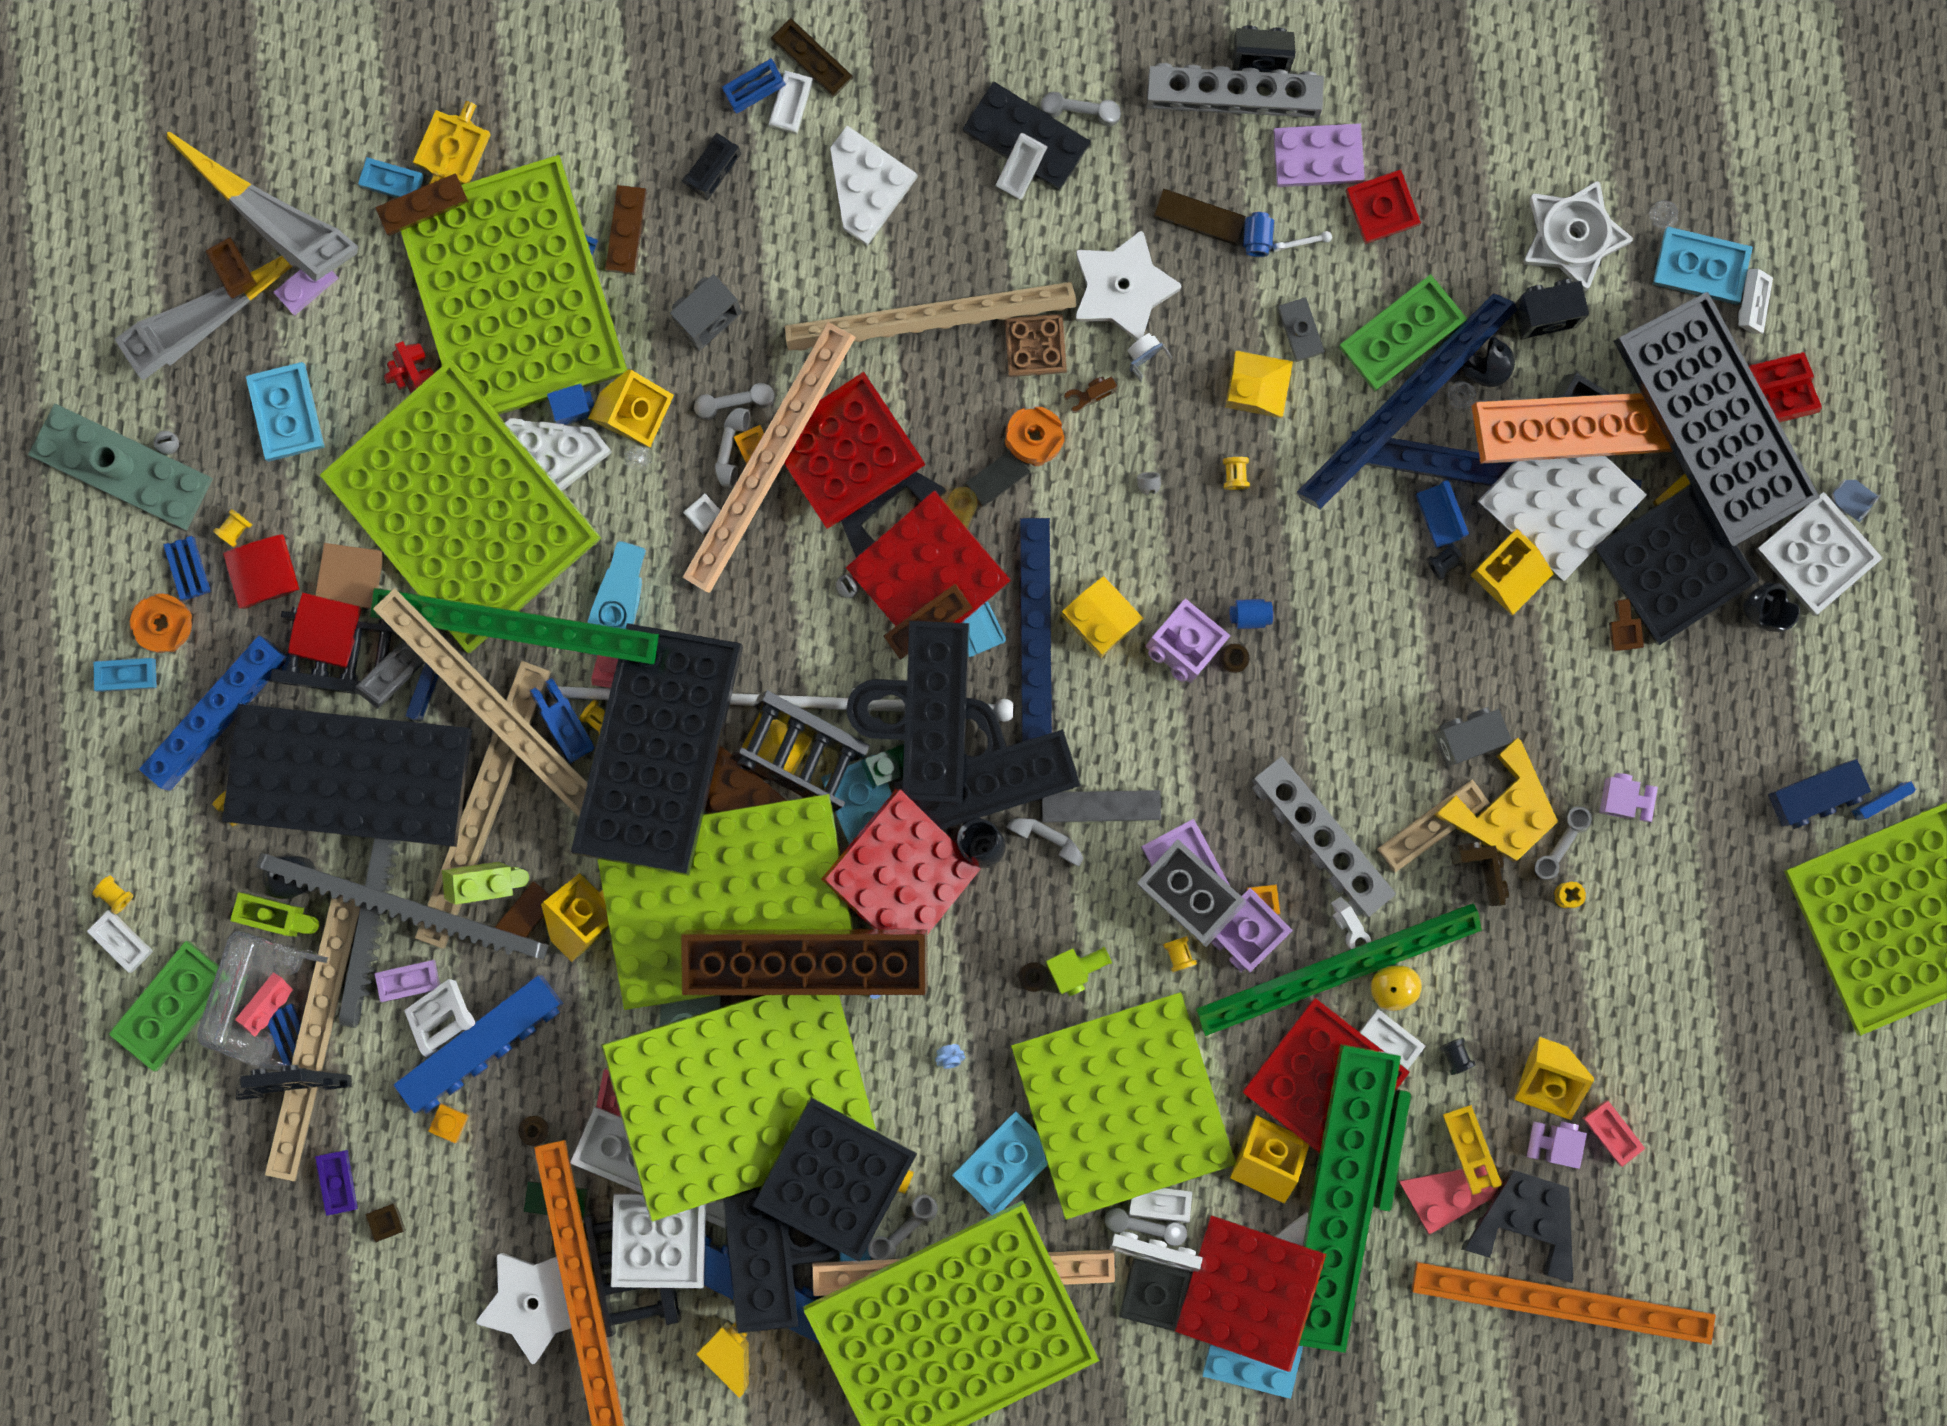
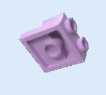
(1186, 642)
(1252, 933)

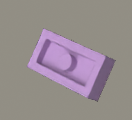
(301, 290)
(407, 981)

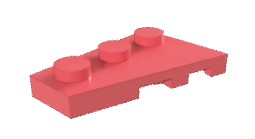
(1444, 1197)

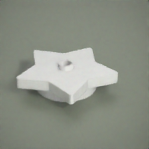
(1588, 218)
(1129, 306)
(510, 1307)

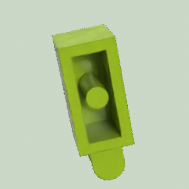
(482, 882)
(272, 915)

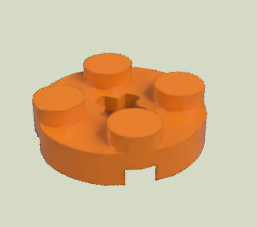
(1036, 451)
(169, 638)

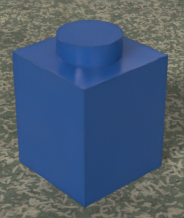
(571, 404)

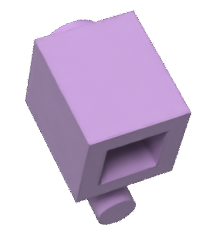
(1622, 798)
(1563, 1145)

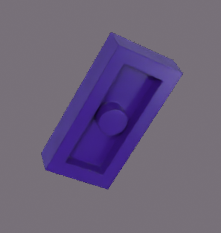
(336, 1182)

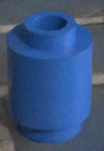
(1258, 234)
(1251, 613)

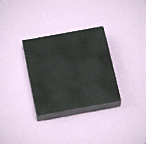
(1155, 1294)

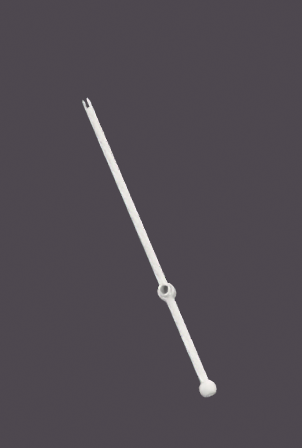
(1002, 707)

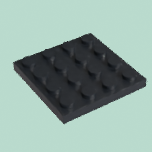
(1674, 565)
(834, 1179)

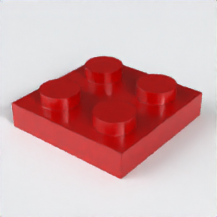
(1383, 206)

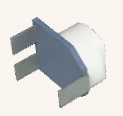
(1144, 350)
(1853, 498)

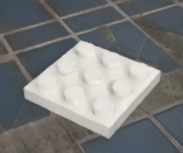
(1818, 554)
(656, 1252)

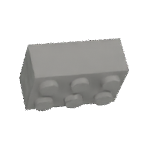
(1191, 893)

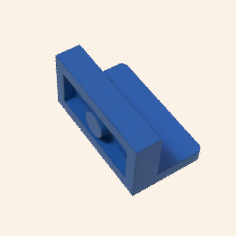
(1442, 514)

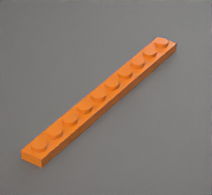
(579, 1284)
(1563, 1303)

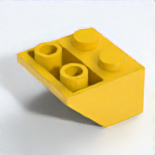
(1513, 572)

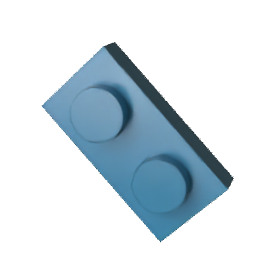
(389, 178)
(125, 674)

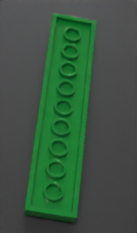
(1347, 1188)

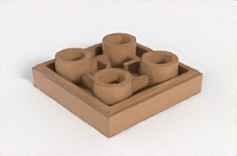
(1035, 345)
(349, 574)

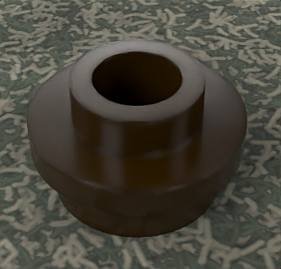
(1243, 654)
(1041, 970)
(543, 1130)

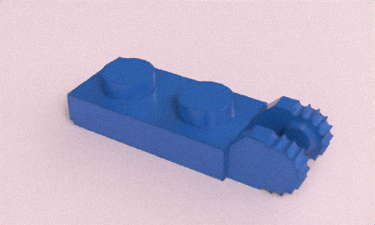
(563, 723)

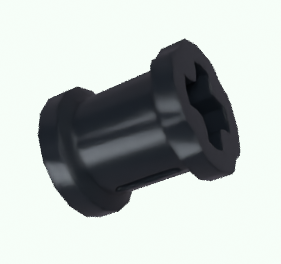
(1446, 561)
(1457, 1056)

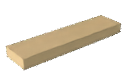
(1428, 829)

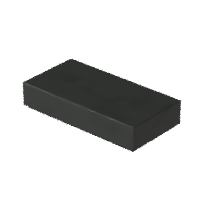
(997, 478)

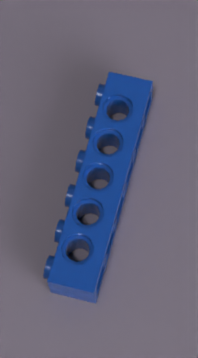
(213, 714)

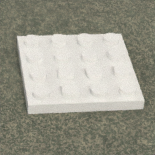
(1563, 505)

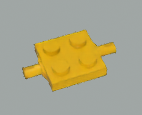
(452, 145)

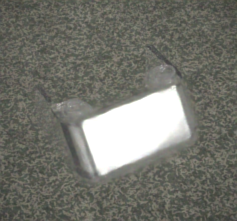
(241, 973)

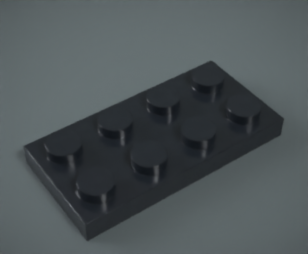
(1004, 116)

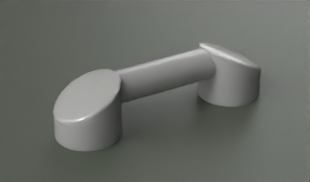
(1107, 110)
(760, 395)
(736, 421)
(1578, 822)
(1069, 850)
(1118, 1221)
(883, 1248)

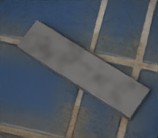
(1102, 806)

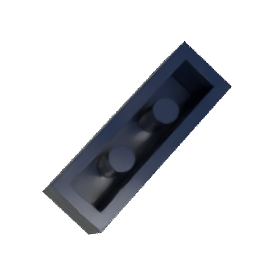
(1820, 794)

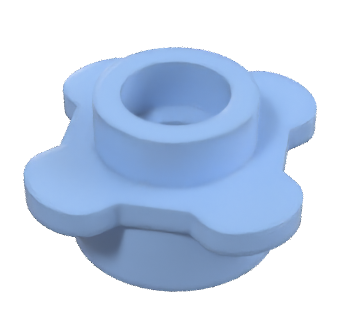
(949, 1056)

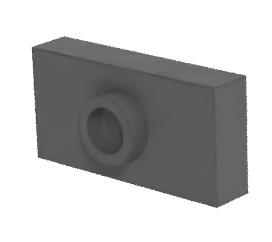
(1301, 329)

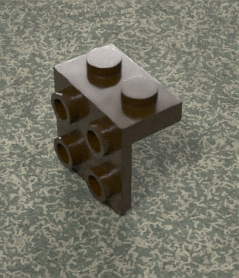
(1492, 863)

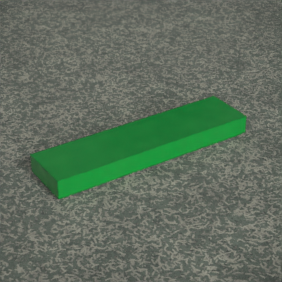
(1393, 1150)

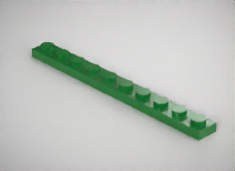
(530, 627)
(1339, 969)

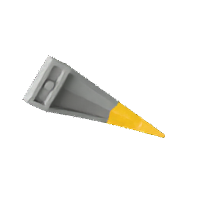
(294, 234)
(176, 331)

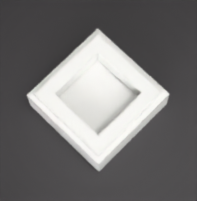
(702, 513)

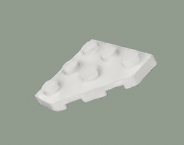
(867, 183)
(561, 449)

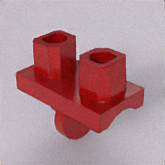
(405, 359)

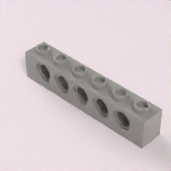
(1220, 100)
(1377, 890)

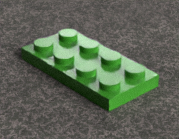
(1402, 333)
(168, 1007)

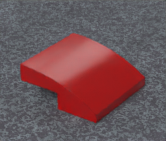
(1788, 386)
(261, 571)
(324, 630)

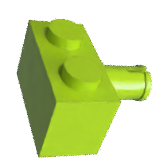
(1072, 971)

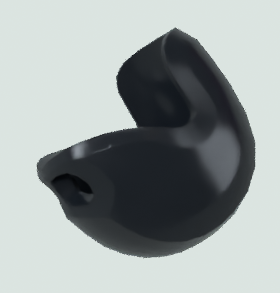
(1492, 369)
(1770, 609)
(977, 836)
(277, 887)

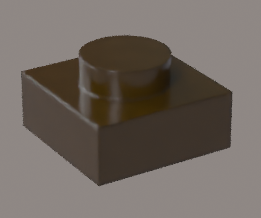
(385, 1222)

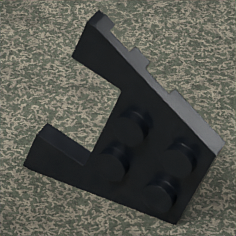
(852, 524)
(289, 1078)
(1533, 1210)

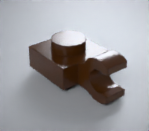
(1098, 390)
(1625, 632)

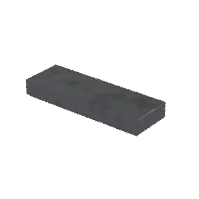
(389, 675)

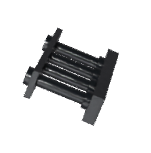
(319, 676)
(799, 722)
(665, 1308)

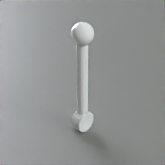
(1325, 237)

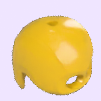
(1407, 985)

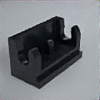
(712, 166)

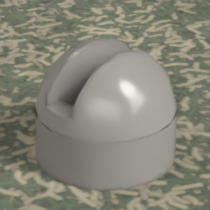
(168, 446)
(1149, 481)
(841, 588)

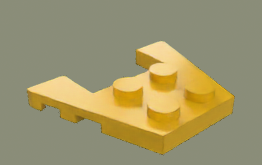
(1515, 817)

